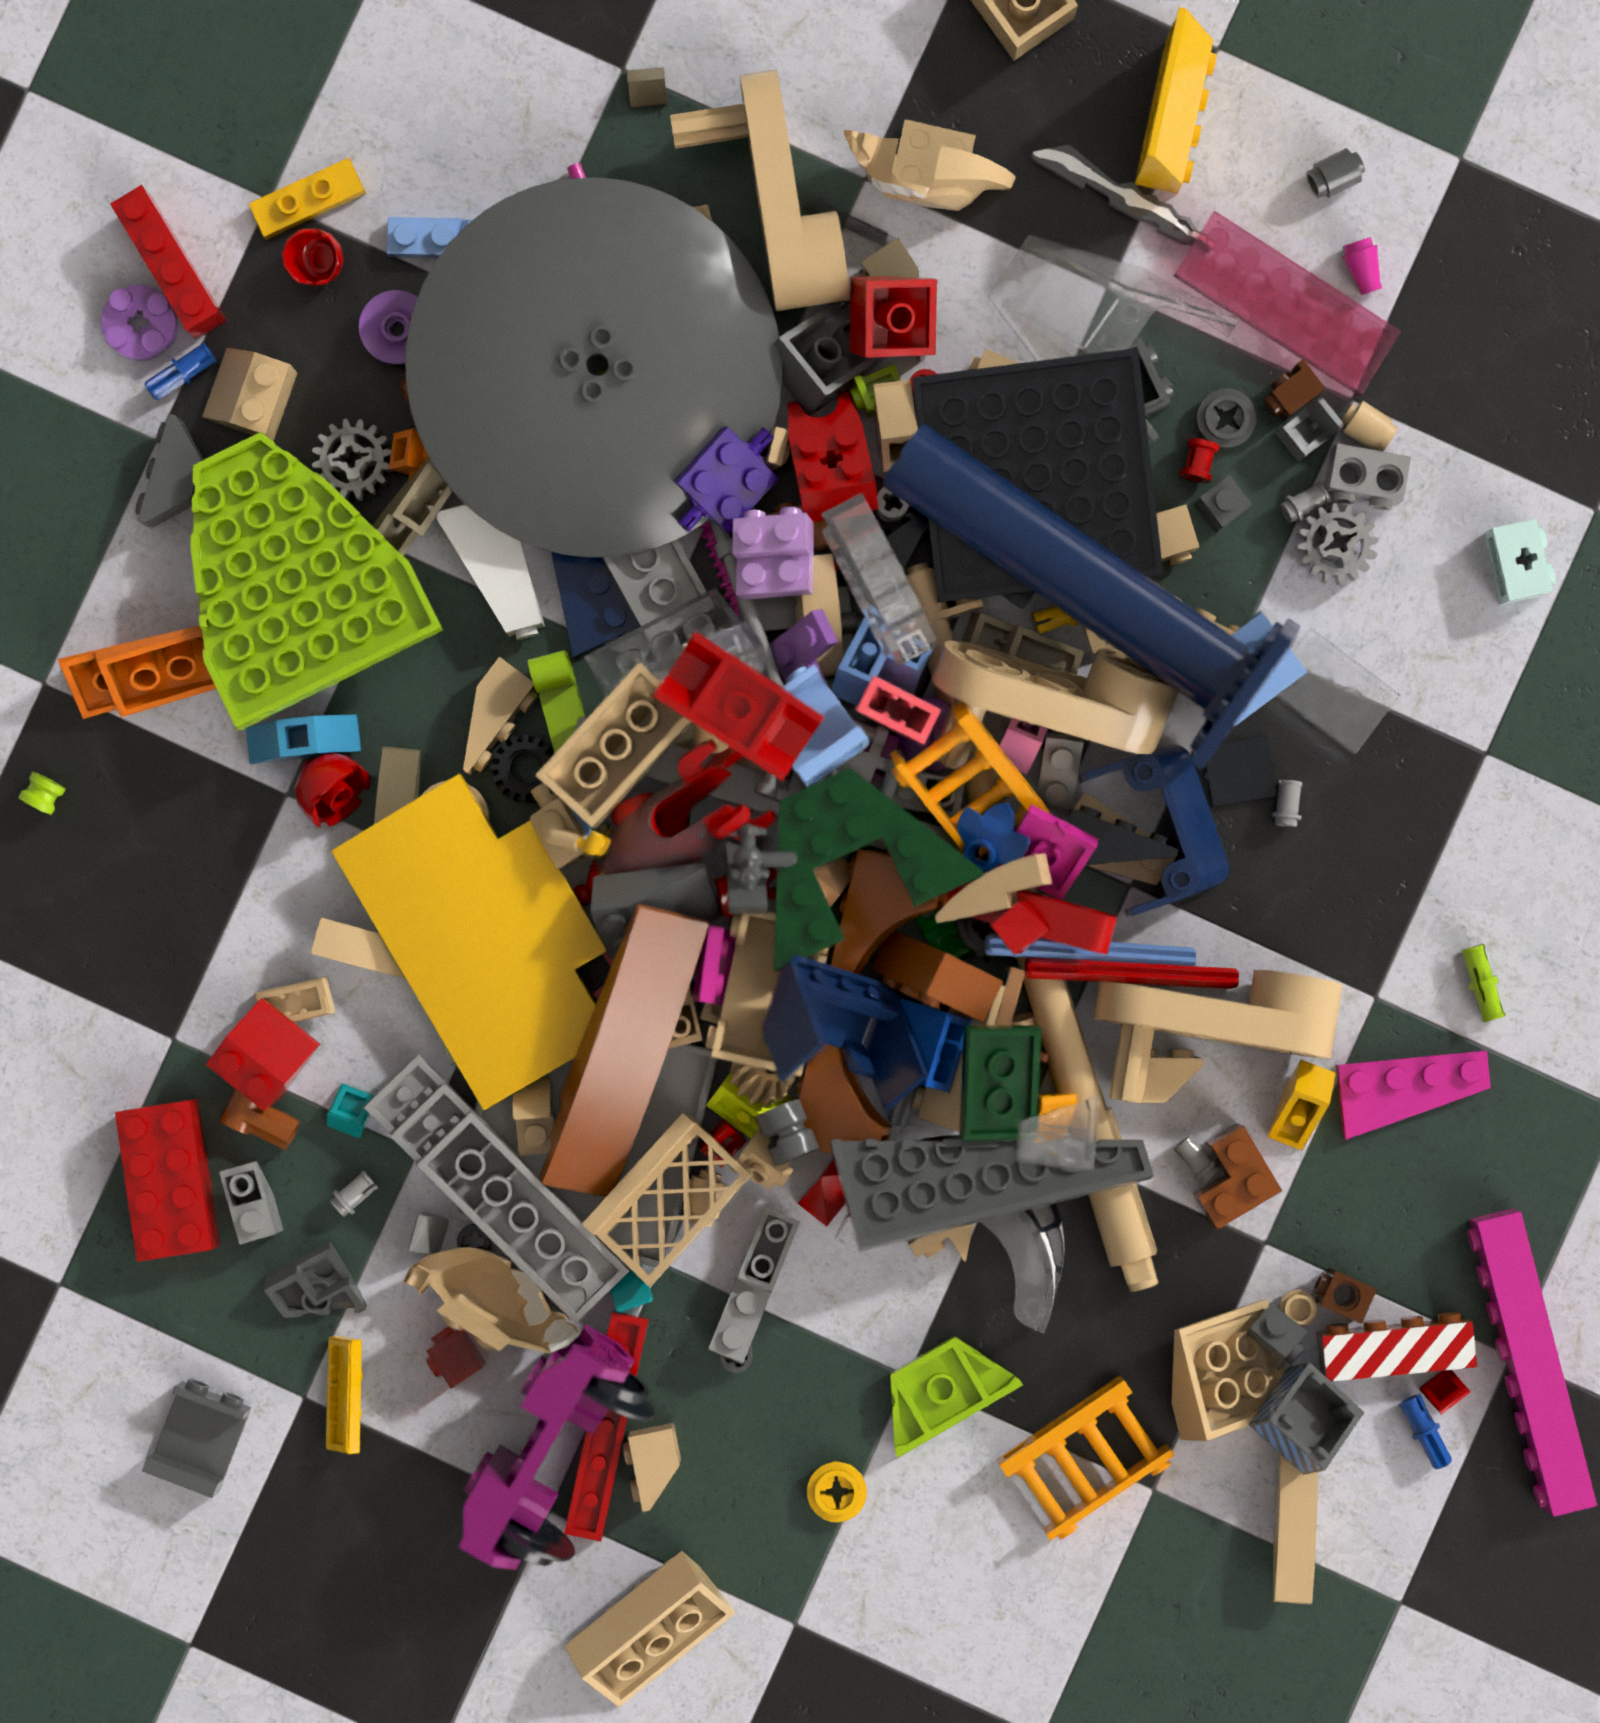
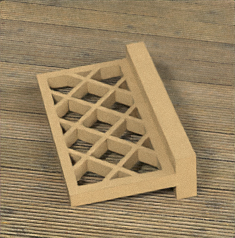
(643, 1177)

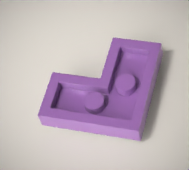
(803, 644)

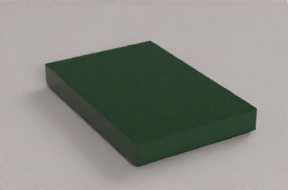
(998, 1080)

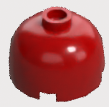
(329, 788)

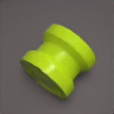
(41, 793)

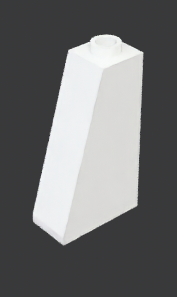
(498, 569)

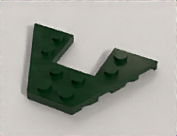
(837, 820)

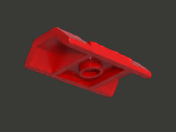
(739, 705)

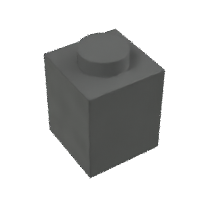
(1223, 503)

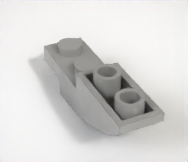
(753, 1285)

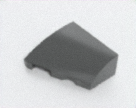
(314, 1285)

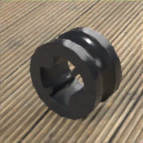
(467, 1231)

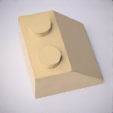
(250, 392)

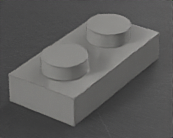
(1059, 770)

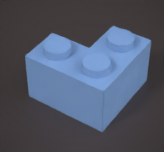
(867, 659)

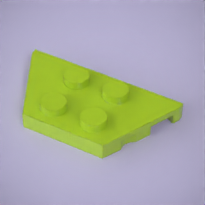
(943, 1390)

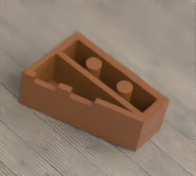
(935, 976)

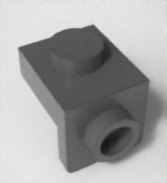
(1310, 429)
(1278, 1336)

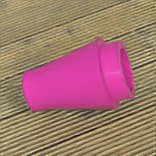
(1363, 264)

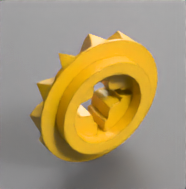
(824, 1504)

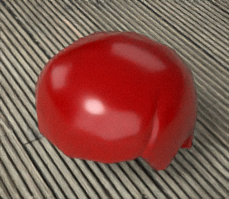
(312, 257)

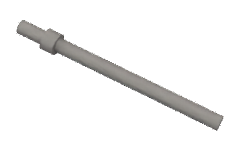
(724, 551)

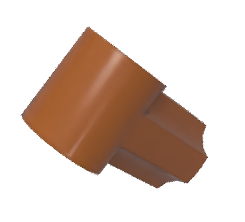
(268, 1125)

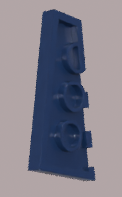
(591, 603)

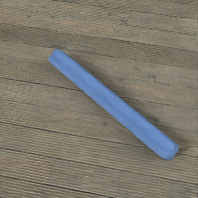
(1117, 952)

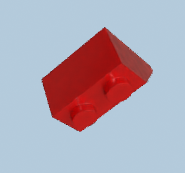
(893, 316)
(263, 1054)

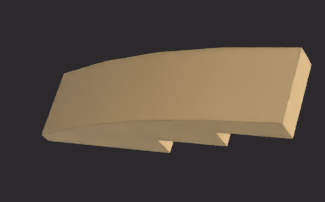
(1294, 1534)

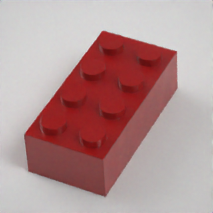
(167, 1179)

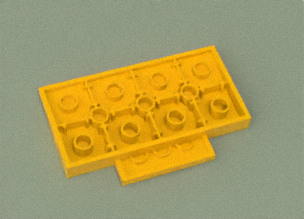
(479, 935)

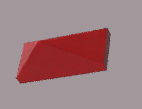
(825, 1196)

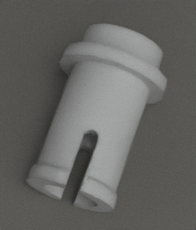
(1305, 502)
(1287, 803)
(1197, 1159)
(353, 1194)

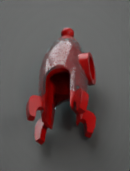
(656, 828)

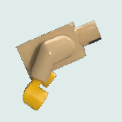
(564, 832)

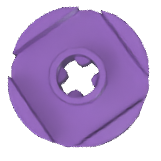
(123, 307)

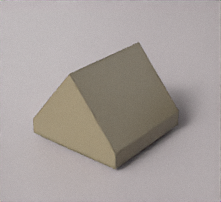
(646, 87)

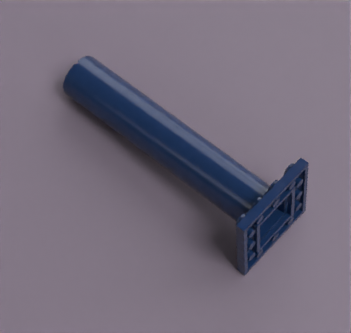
(1088, 583)

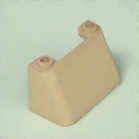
(749, 994)

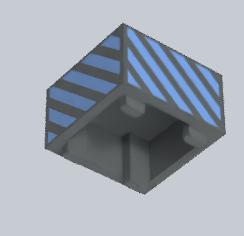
(1306, 1418)

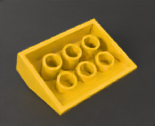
(1175, 105)

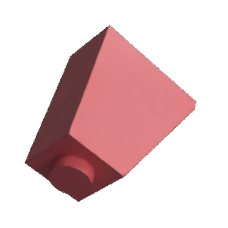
(897, 710)

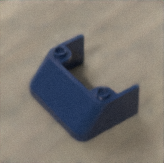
(1204, 859)
(845, 1010)

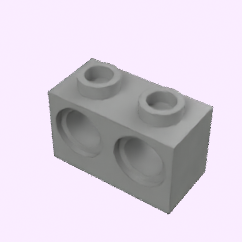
(1367, 466)

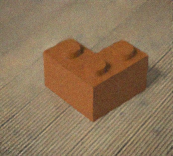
(1245, 1179)

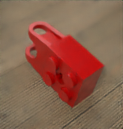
(830, 458)

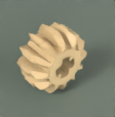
(759, 1084)

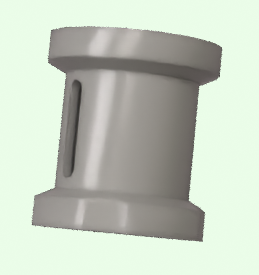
(894, 514)

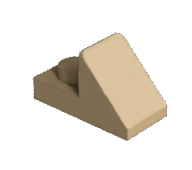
(534, 1117)
(933, 1243)

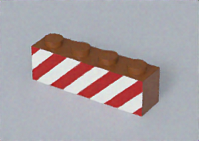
(1396, 1348)

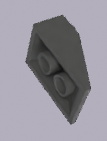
(819, 358)
(674, 889)

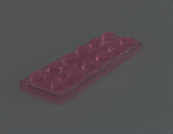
(1287, 303)

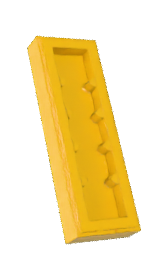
(307, 198)
(344, 1394)

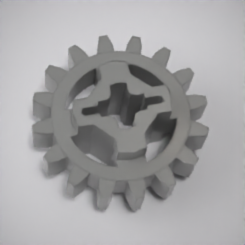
(369, 457)
(1332, 531)

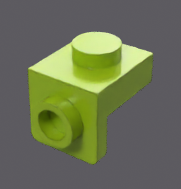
(863, 392)

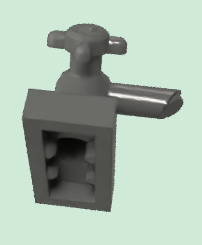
(747, 870)

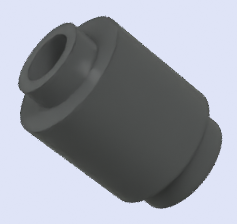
(1335, 173)

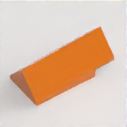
(138, 673)

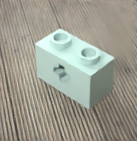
(1519, 581)

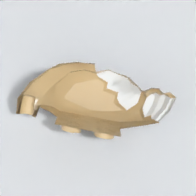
(930, 168)
(491, 1300)

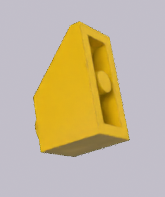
(1302, 1104)

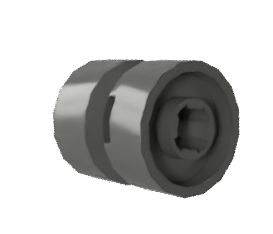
(787, 1132)

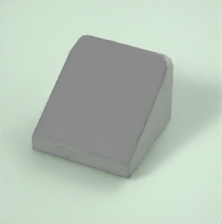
(428, 1233)

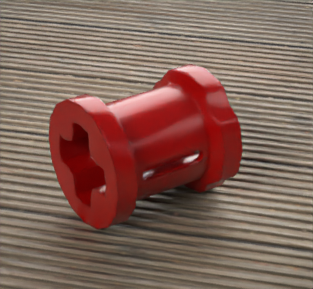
(1199, 460)

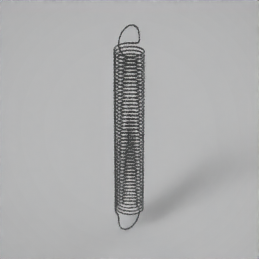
(850, 216)

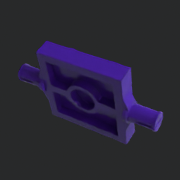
(725, 479)

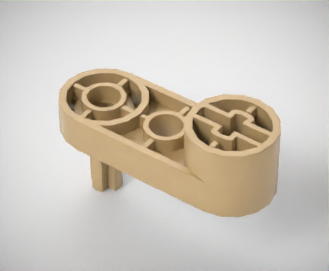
(801, 251)
(1111, 706)
(1282, 1016)

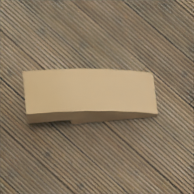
(824, 597)
(997, 888)
(354, 946)

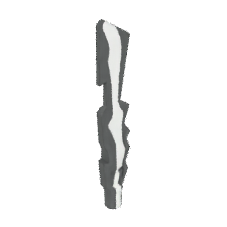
(1124, 197)

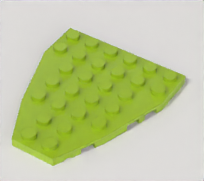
(292, 582)

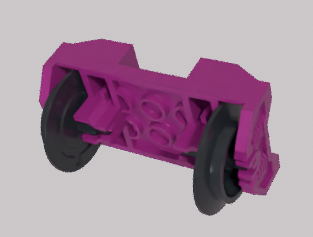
(505, 1504)

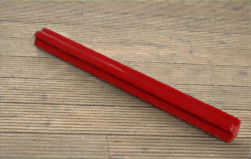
(1131, 973)

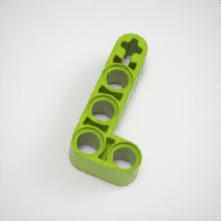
(558, 695)

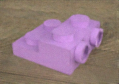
(773, 554)

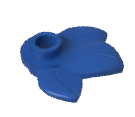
(993, 832)

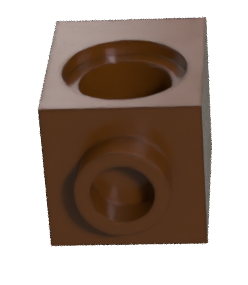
(1358, 1302)

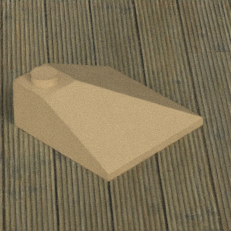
(1220, 1374)

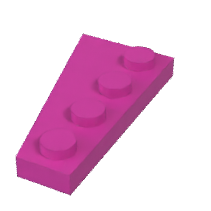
(1395, 1089)

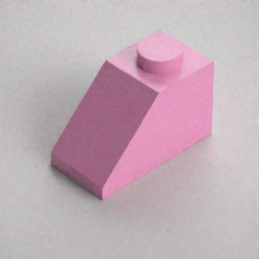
(1022, 742)

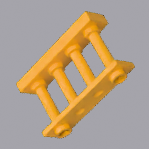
(987, 756)
(1051, 1440)

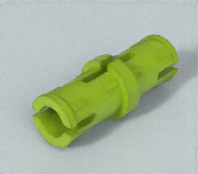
(1483, 983)

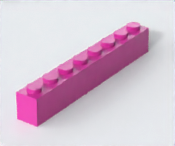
(1532, 1362)

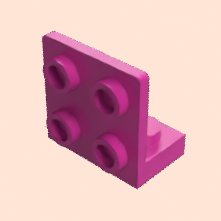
(714, 966)

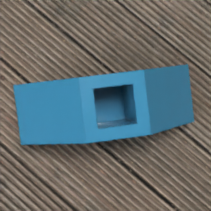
(303, 738)

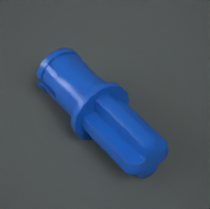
(180, 371)
(1426, 1431)

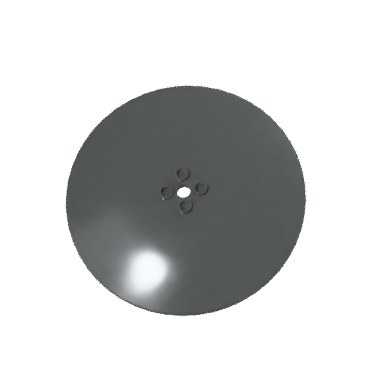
(506, 346)

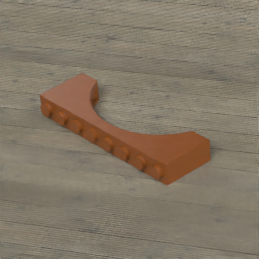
(871, 913)

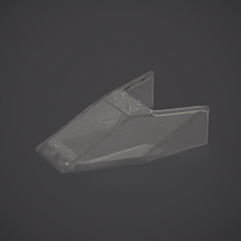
(1086, 303)

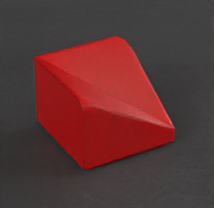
(1020, 927)

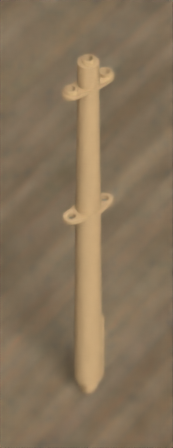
(1118, 1210)

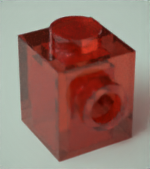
(453, 1356)

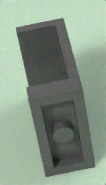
(198, 1438)

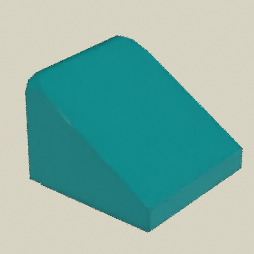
(348, 1111)
(630, 1292)

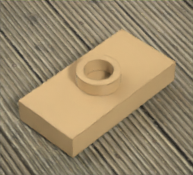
(301, 1000)

